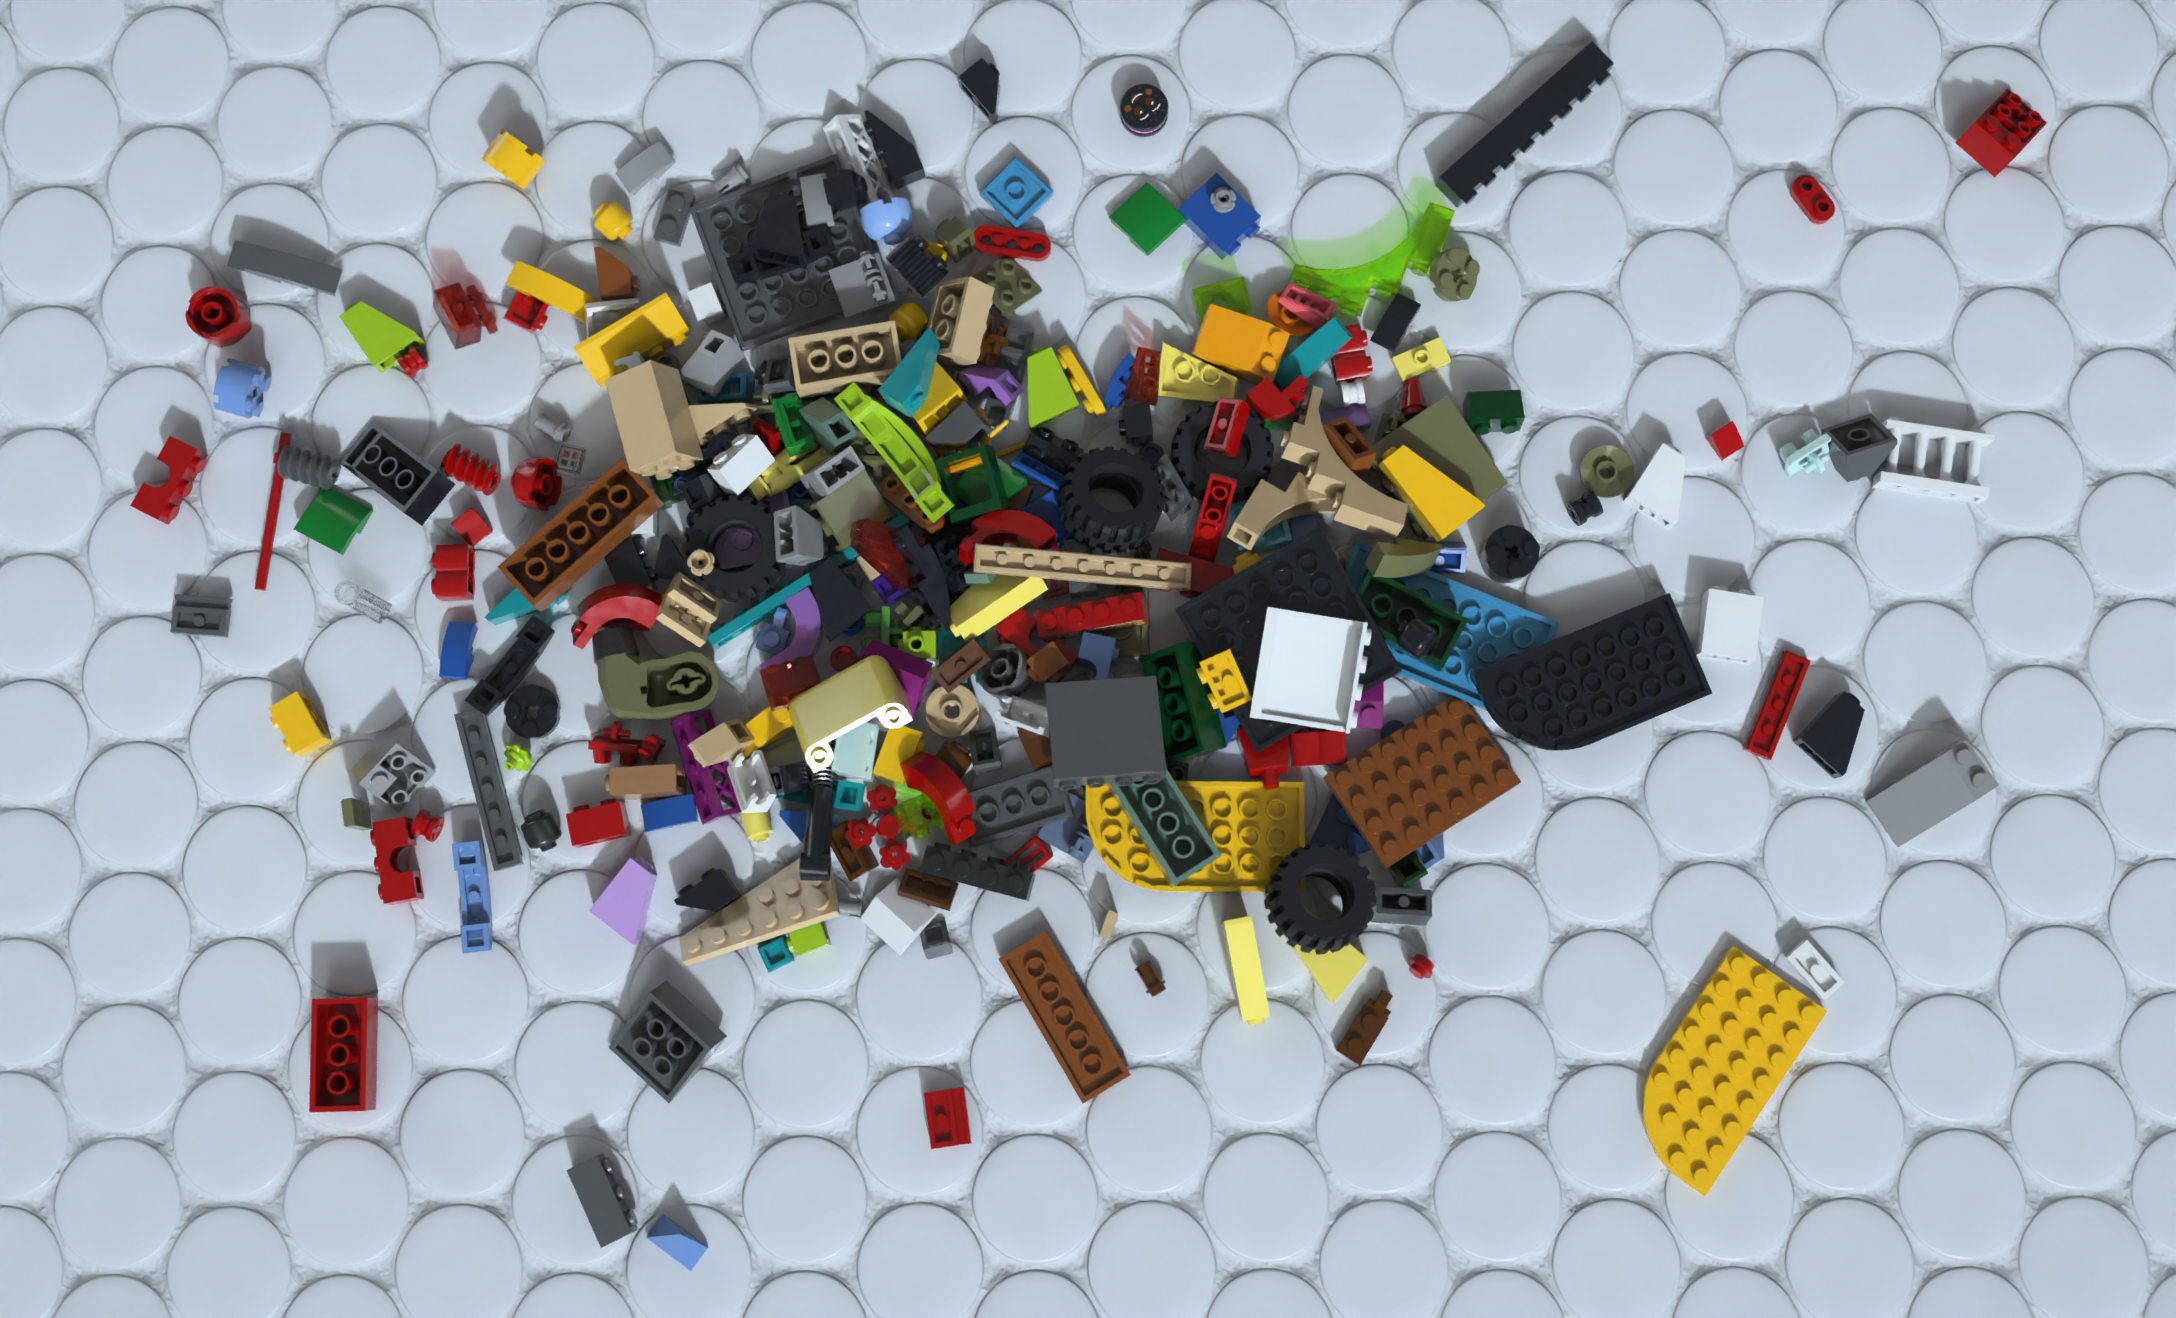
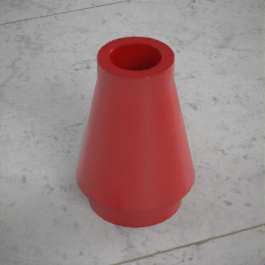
(1413, 399)

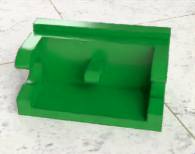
(793, 427)

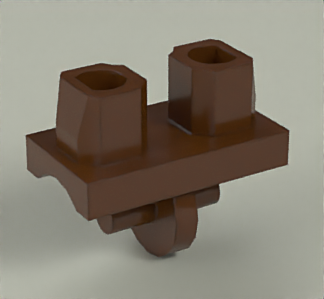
(993, 341)

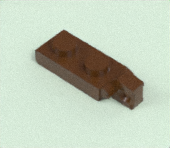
(1365, 1028)

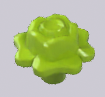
(517, 757)

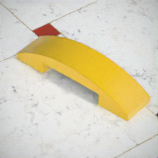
(550, 290)

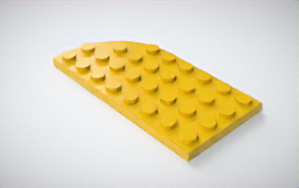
(1245, 822)
(1723, 1067)

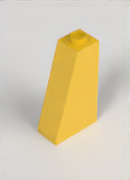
(1429, 493)

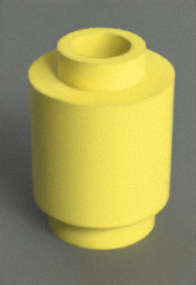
(757, 826)

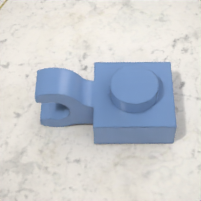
(775, 637)

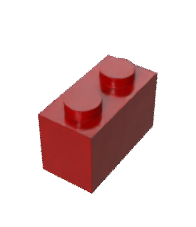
(598, 824)

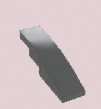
(284, 267)

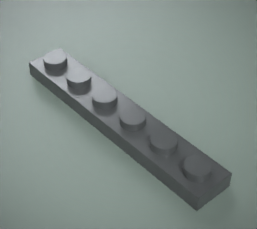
(488, 789)

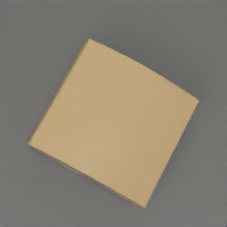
(688, 609)

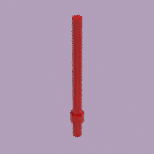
(271, 518)

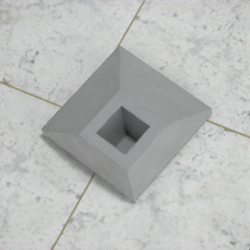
(711, 362)
(392, 774)

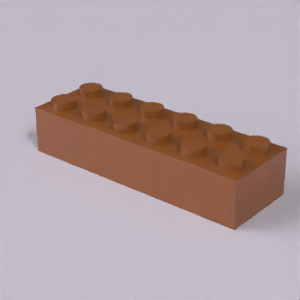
(580, 535)

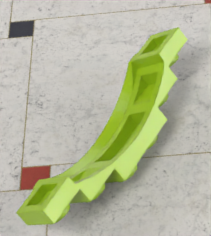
(899, 448)

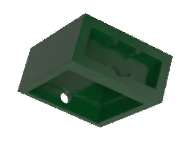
(999, 499)

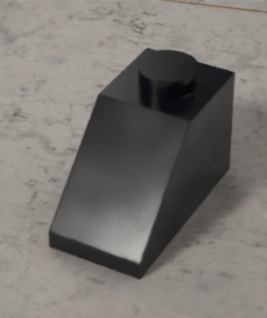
(982, 87)
(791, 777)

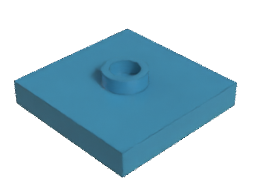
(1016, 193)

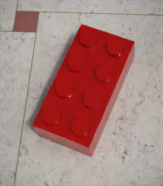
(343, 1054)

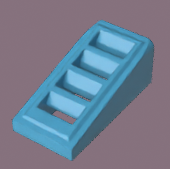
(742, 390)

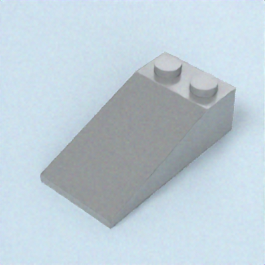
(1932, 792)

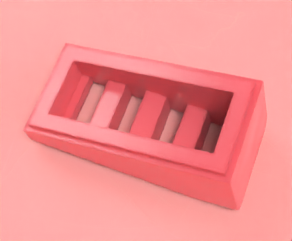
(1315, 311)

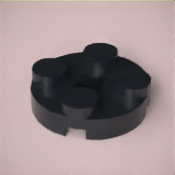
(517, 712)

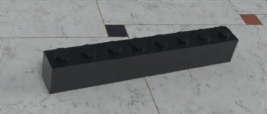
(1525, 124)

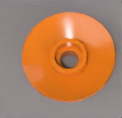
(1286, 319)

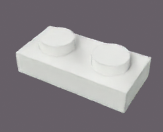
(1814, 970)

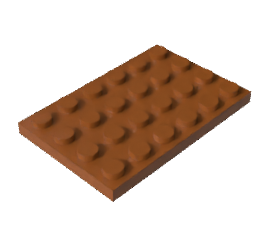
(1421, 780)

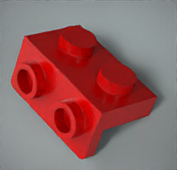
(527, 312)

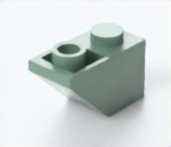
(829, 425)

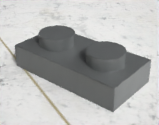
(674, 217)

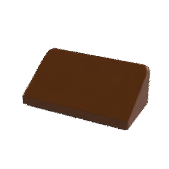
(853, 861)

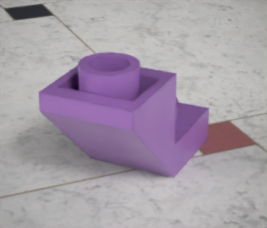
(1000, 380)

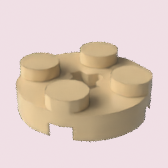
(952, 727)

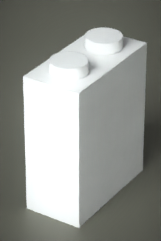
(1729, 625)

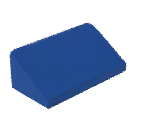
(1038, 471)
(1451, 558)

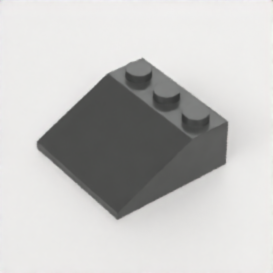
(667, 1041)

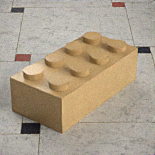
(837, 358)

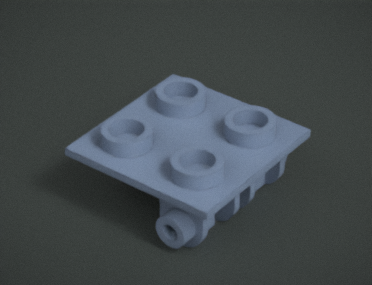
(1071, 833)

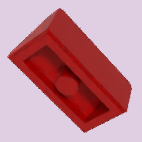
(1227, 426)

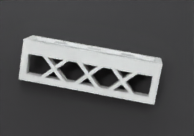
(844, 144)

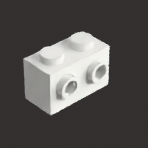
(740, 464)

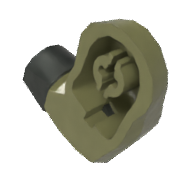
(653, 687)

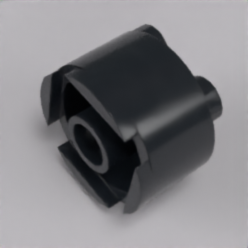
(1494, 552)

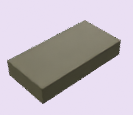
(356, 814)

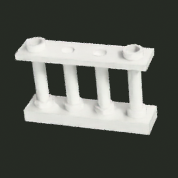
(1942, 486)

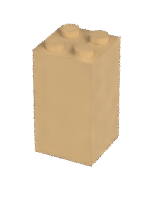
(654, 420)

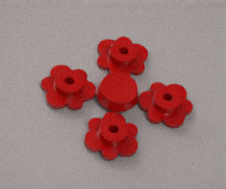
(886, 827)

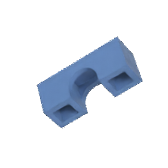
(1097, 654)

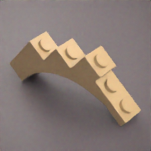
(1353, 499)
(1273, 506)

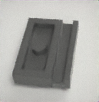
(201, 615)

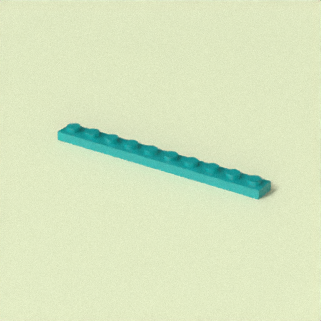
(768, 604)

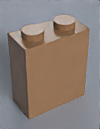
(646, 782)

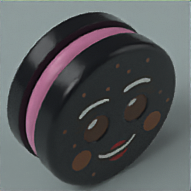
(1144, 110)

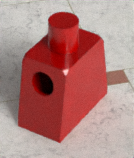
(1266, 763)

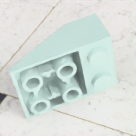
(857, 753)

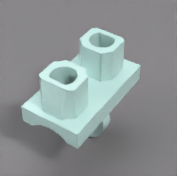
(1809, 457)

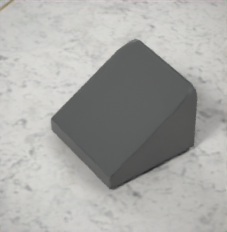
(936, 940)

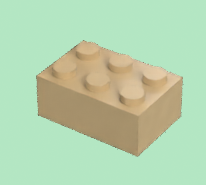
(960, 319)

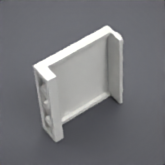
(1310, 670)

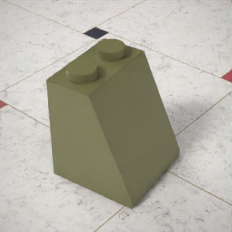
(845, 506)

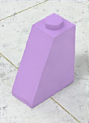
(627, 900)

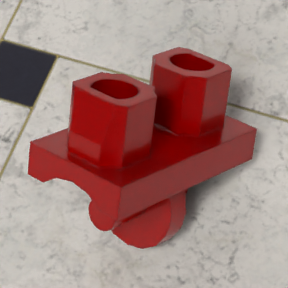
(612, 742)

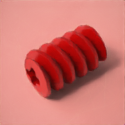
(470, 470)

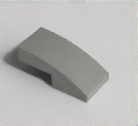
(646, 165)
(815, 201)

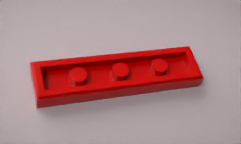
(1777, 705)

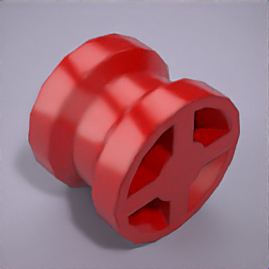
(412, 361)
(427, 825)

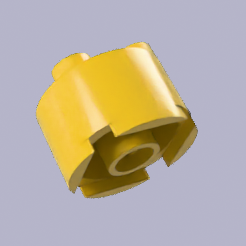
(513, 159)

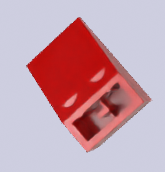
(2001, 132)

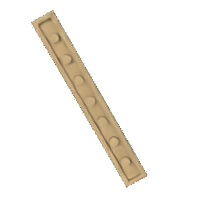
(1082, 567)

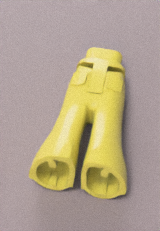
(783, 474)

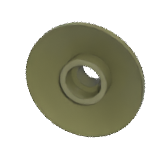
(1610, 459)

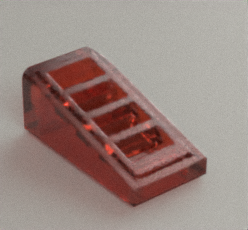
(1146, 391)

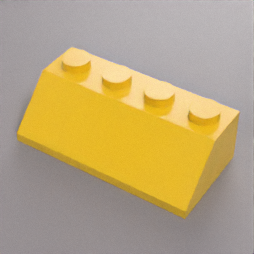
(645, 330)

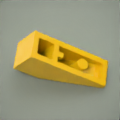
(767, 729)

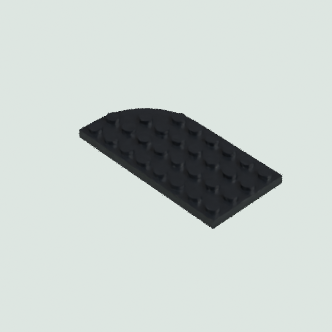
(1595, 679)

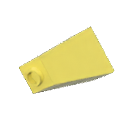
(991, 602)
(1246, 969)
(1332, 970)

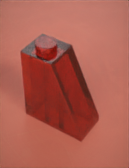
(874, 545)

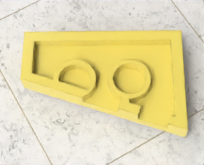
(1193, 379)

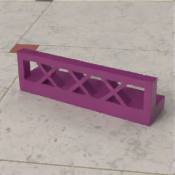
(703, 786)

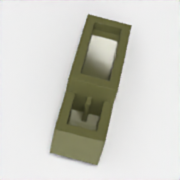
(1402, 558)

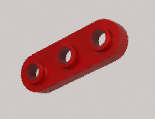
(1002, 236)

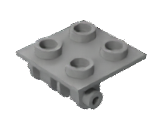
(862, 284)

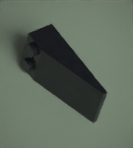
(397, 473)

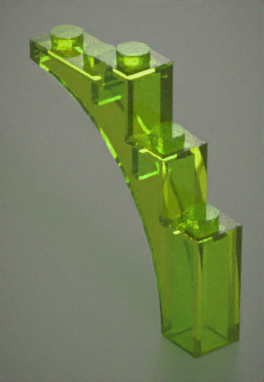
(1385, 273)

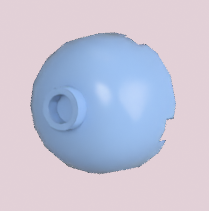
(887, 221)

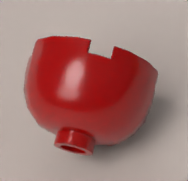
(536, 483)

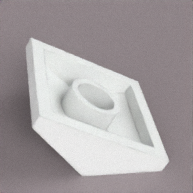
(897, 918)

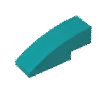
(1313, 353)

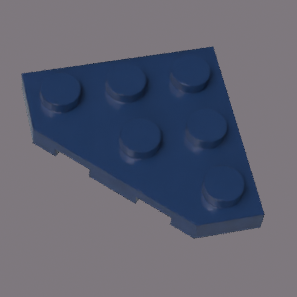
(1339, 829)

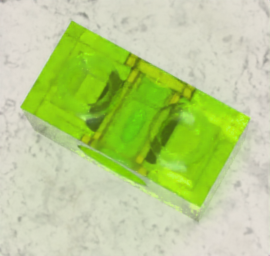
(1232, 291)
(911, 819)

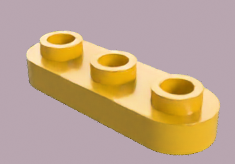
(1080, 382)

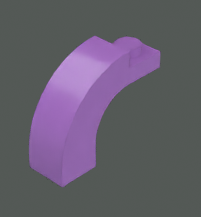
(808, 629)

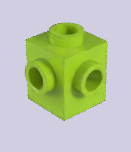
(919, 635)

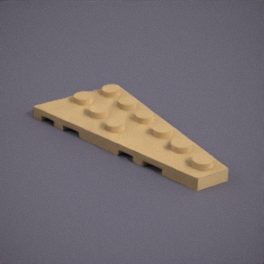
(763, 913)

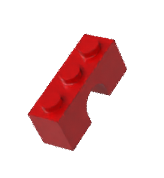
(165, 500)
(1017, 631)
(390, 839)

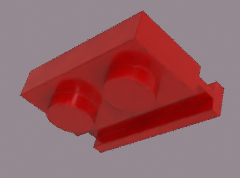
(947, 1117)

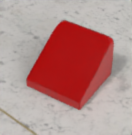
(1726, 441)
(471, 527)

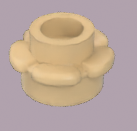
(698, 555)

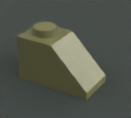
(956, 238)

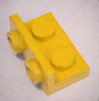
(1224, 681)

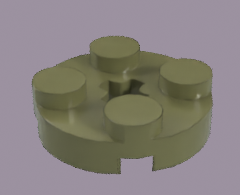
(1466, 274)

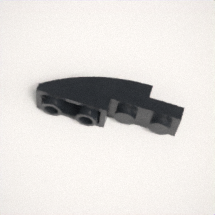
(930, 587)

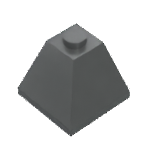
(1859, 446)

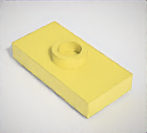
(1421, 360)

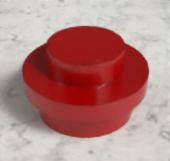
(1420, 966)

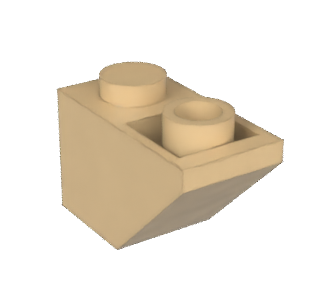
(721, 743)

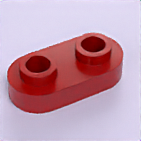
(1809, 200)

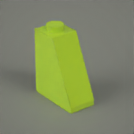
(379, 335)
(1048, 388)

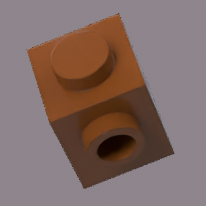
(1047, 665)

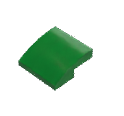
(1147, 219)
(974, 487)
(333, 520)

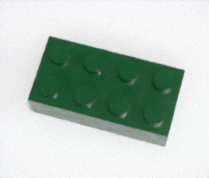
(1393, 603)
(1187, 717)

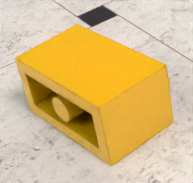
(298, 724)
(897, 747)

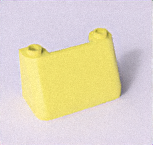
(844, 703)

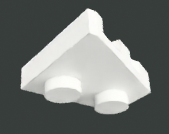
(602, 314)

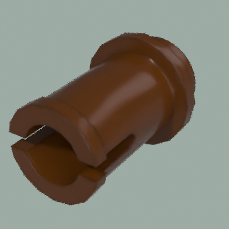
(1150, 978)

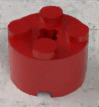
(218, 316)

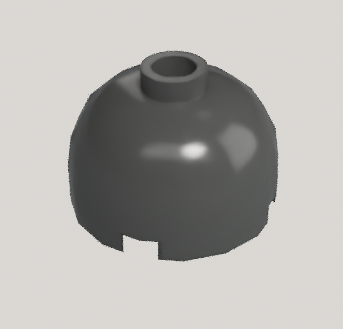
(1005, 672)

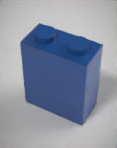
(1219, 230)

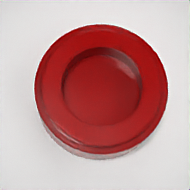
(842, 658)

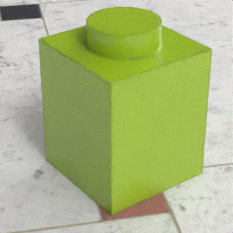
(808, 939)

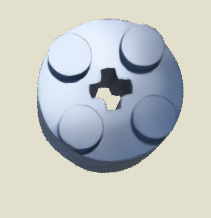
(241, 388)

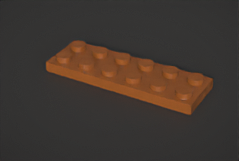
(1064, 1017)

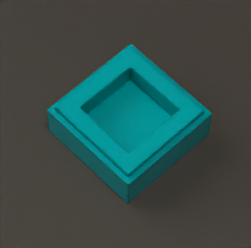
(775, 954)

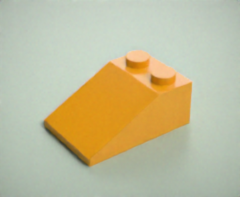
(1240, 344)

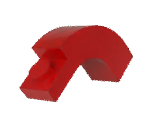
(1010, 528)
(614, 602)
(945, 790)

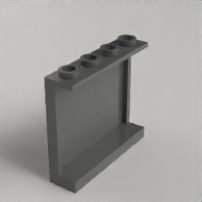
(1105, 732)

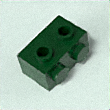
(1494, 411)

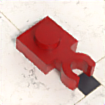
(651, 748)

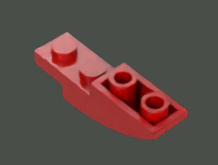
(1212, 517)

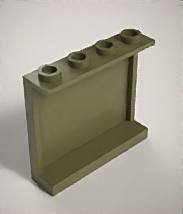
(1448, 445)

